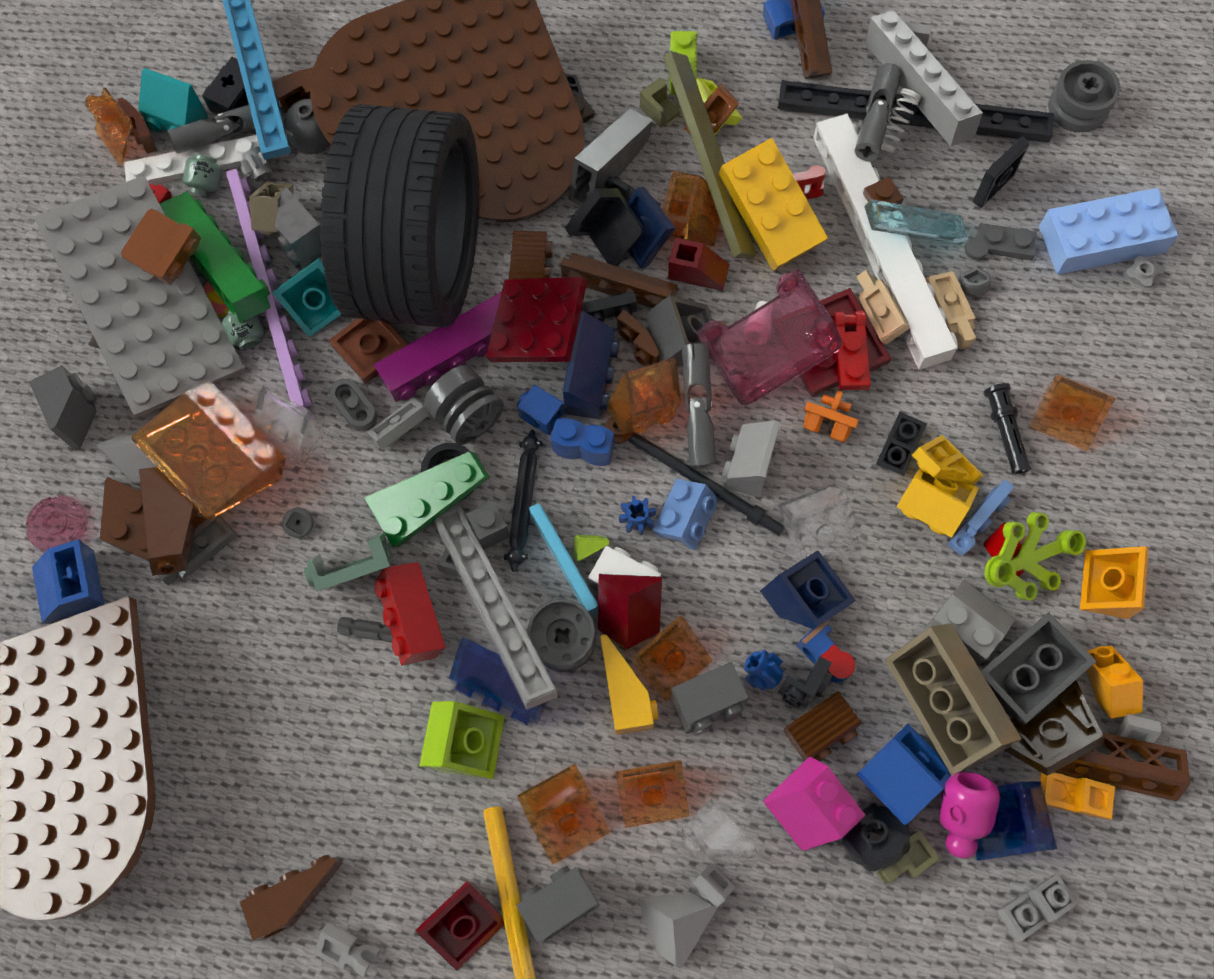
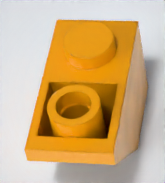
(1115, 683)

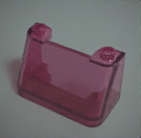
(772, 341)

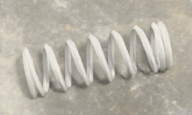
(909, 96)

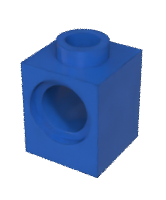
(540, 409)

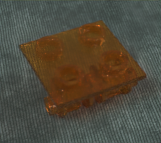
(111, 123)

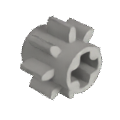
(256, 166)

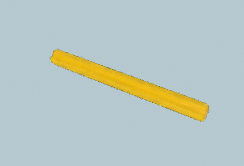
(508, 893)

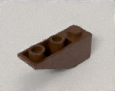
(280, 906)

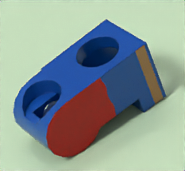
(818, 644)

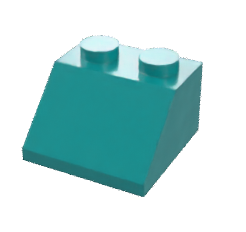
(168, 102)

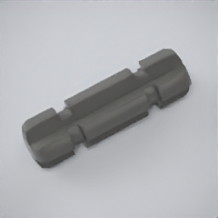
(364, 629)

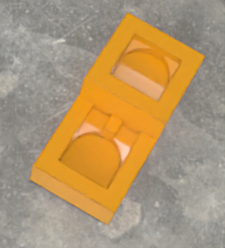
(1078, 795)

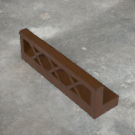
(811, 38)
(617, 280)
(1124, 773)

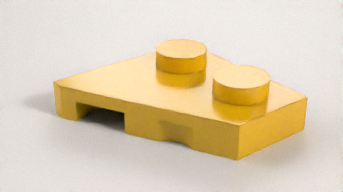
(946, 462)

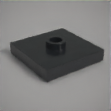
(1001, 172)

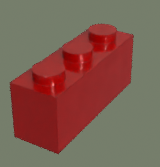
(409, 613)

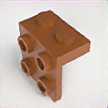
(161, 246)

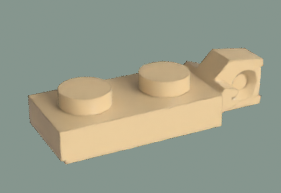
(881, 308)
(957, 310)

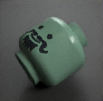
(202, 174)
(244, 334)

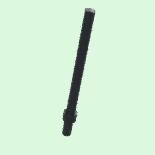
(754, 514)

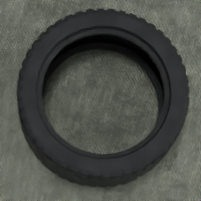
(400, 214)

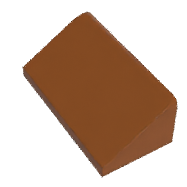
(719, 107)

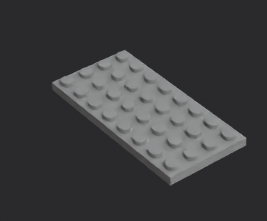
(150, 333)

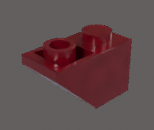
(697, 265)

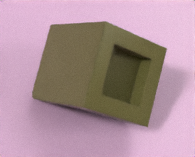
(656, 104)

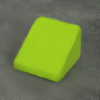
(587, 544)

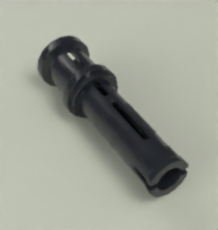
(1005, 416)

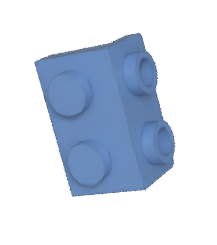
(686, 513)

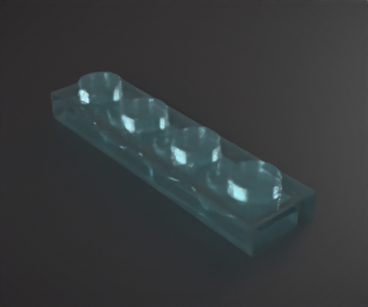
(915, 222)

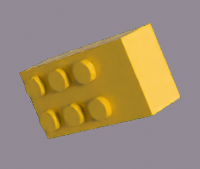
(772, 204)

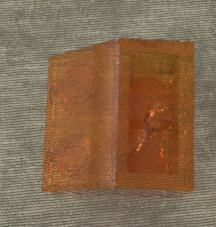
(691, 209)

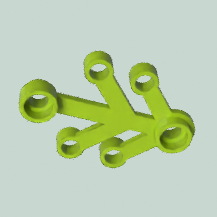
(1002, 568)

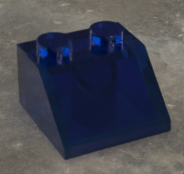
(1020, 823)

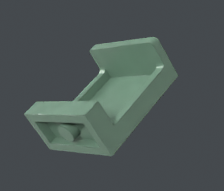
(322, 578)

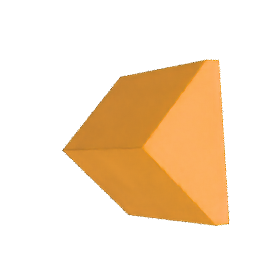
(1114, 581)

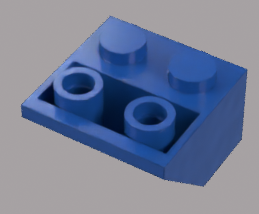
(67, 581)
(905, 774)

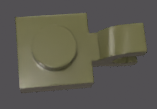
(913, 862)

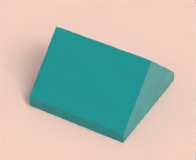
(308, 298)

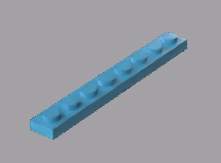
(257, 79)

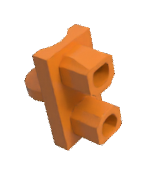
(843, 423)

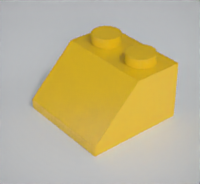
(937, 502)

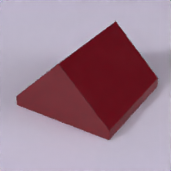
(629, 607)
(461, 925)

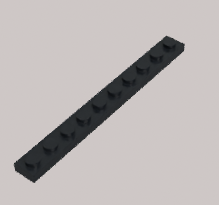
(841, 101)

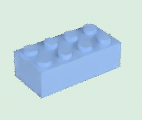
(1107, 231)

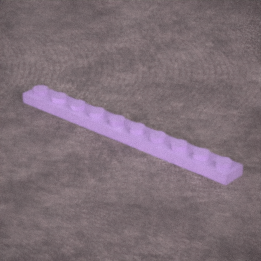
(278, 324)

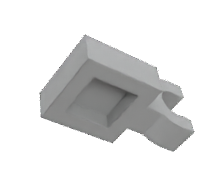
(340, 950)

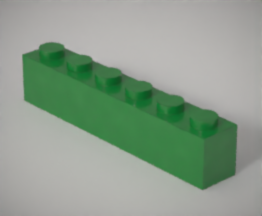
(218, 261)

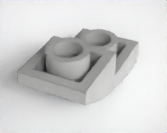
(1037, 907)

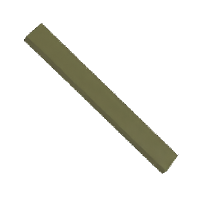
(708, 153)

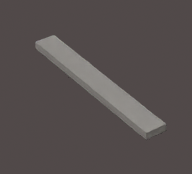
(495, 609)

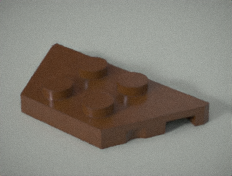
(124, 519)

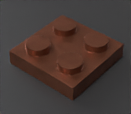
(365, 344)

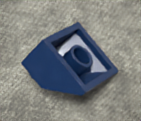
(808, 592)

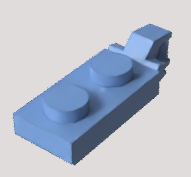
(979, 519)

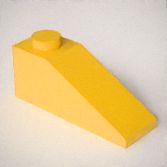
(628, 696)

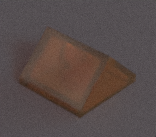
(1071, 411)
(671, 658)
(652, 793)

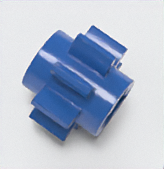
(640, 522)
(763, 670)

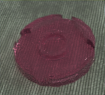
(59, 529)

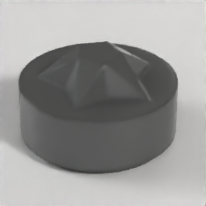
(975, 282)
(297, 522)

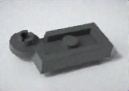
(1002, 242)

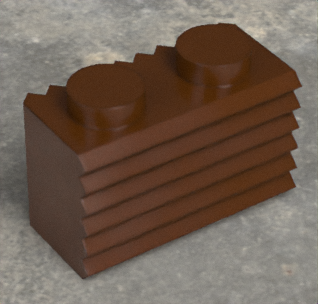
(530, 255)
(822, 727)

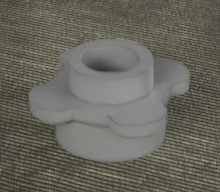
(1138, 277)

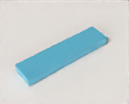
(563, 559)

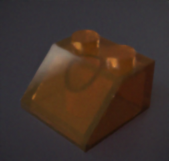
(646, 397)
(563, 814)

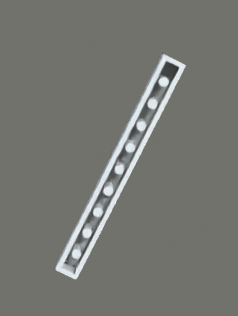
(887, 252)

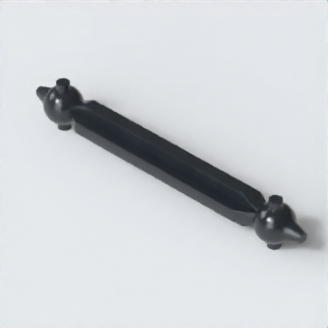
(523, 501)

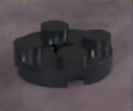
(881, 852)

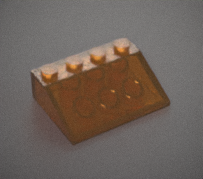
(210, 450)

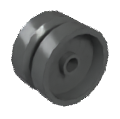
(1084, 96)

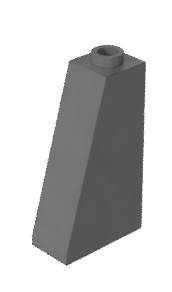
(608, 154)

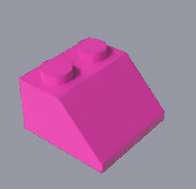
(813, 806)

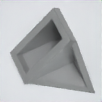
(126, 455)
(676, 923)

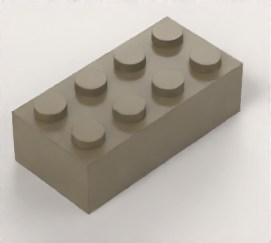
(952, 699)

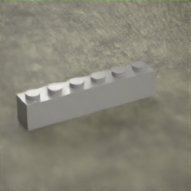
(942, 98)

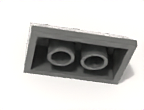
(1036, 668)

